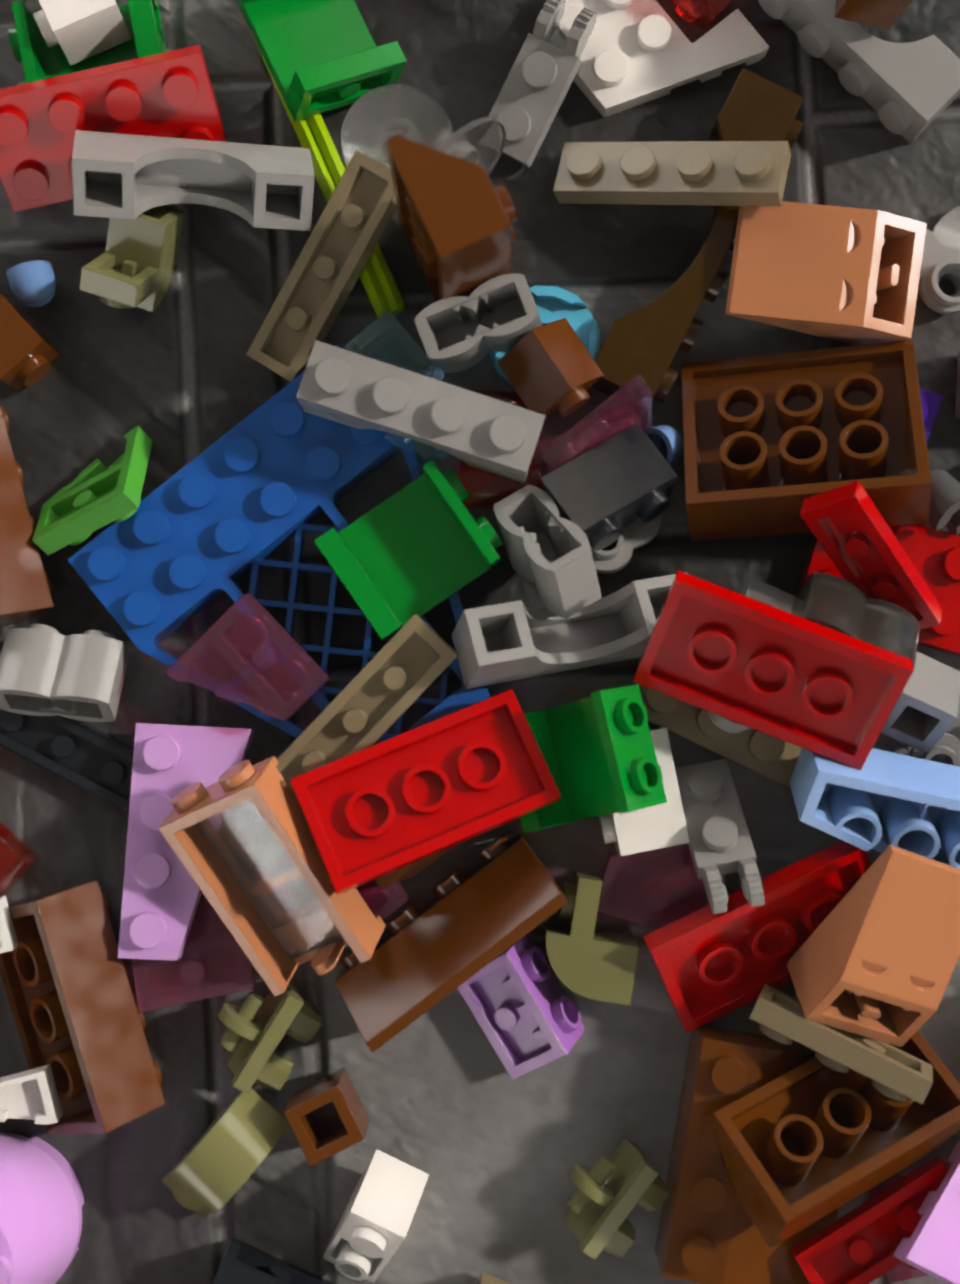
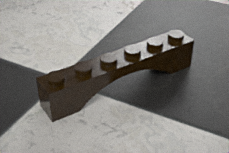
(652, 335)

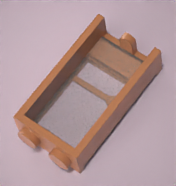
(265, 875)

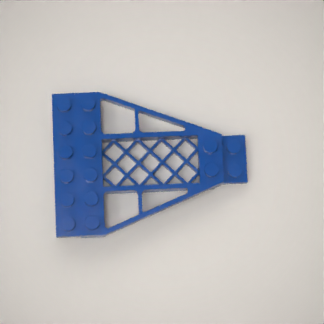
(231, 514)

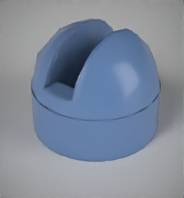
(32, 282)
(668, 442)

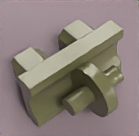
(258, 1029)
(609, 1195)

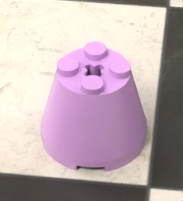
(37, 1211)

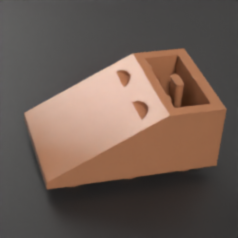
(827, 271)
(883, 950)

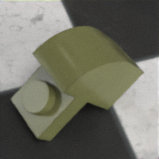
(136, 260)
(585, 960)
(226, 1154)

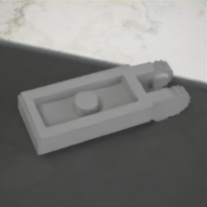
(540, 81)
(718, 832)

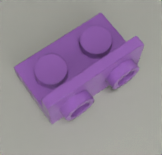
(523, 1008)

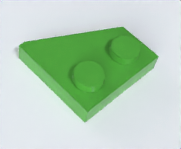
(95, 497)

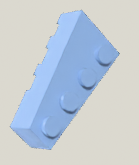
(883, 804)

